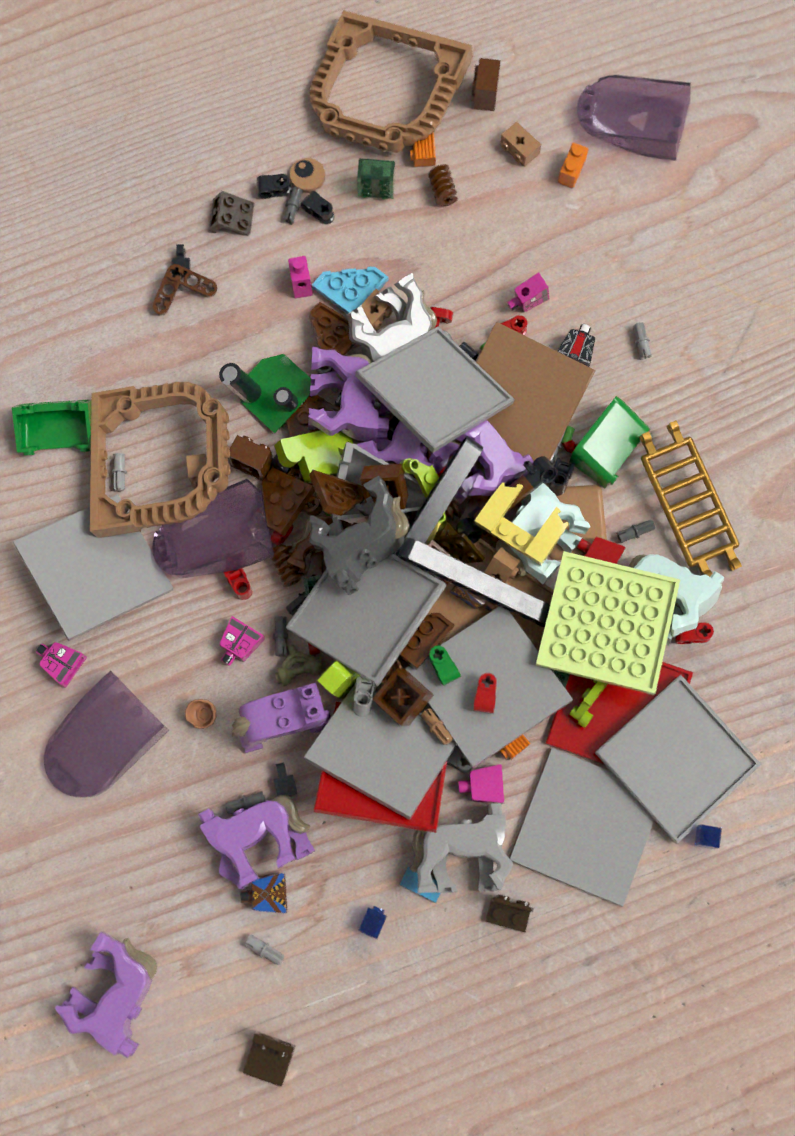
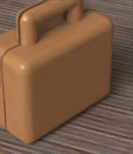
(590, 501)

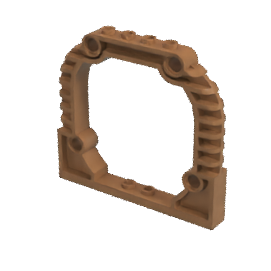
(353, 32)
(109, 411)

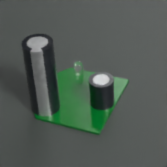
(270, 390)

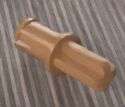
(436, 727)

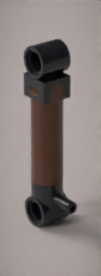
(537, 473)

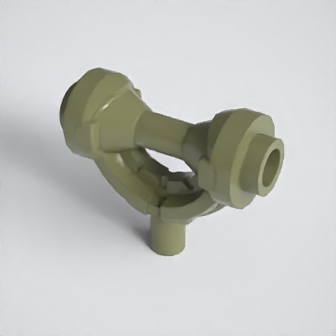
(286, 674)

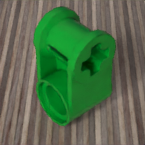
(444, 668)

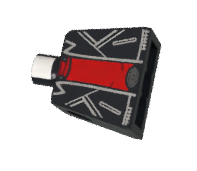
(578, 345)

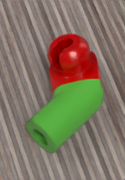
(567, 441)

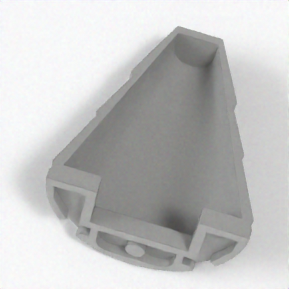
(351, 468)

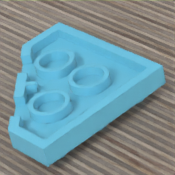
(350, 286)

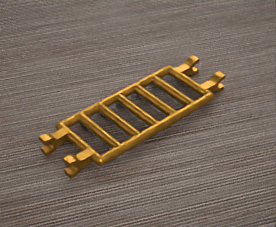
(679, 441)

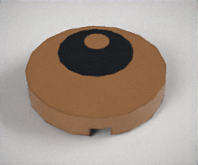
(307, 174)

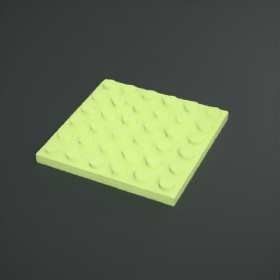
(608, 623)

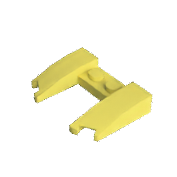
(493, 521)

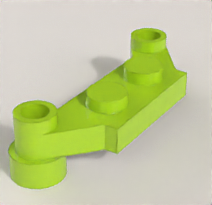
(425, 476)
(581, 713)

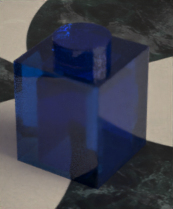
(708, 836)
(373, 922)

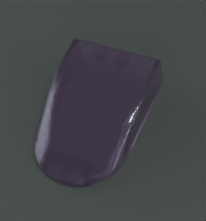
(636, 114)
(220, 539)
(100, 739)

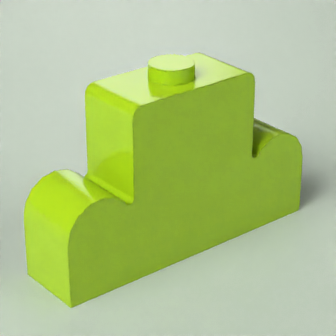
(313, 452)
(338, 679)

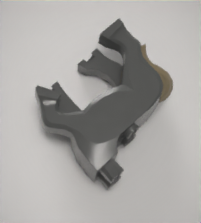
(365, 544)

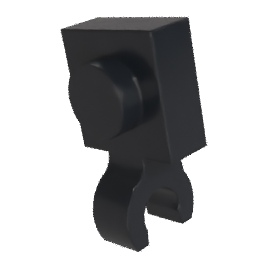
(180, 260)
(284, 784)

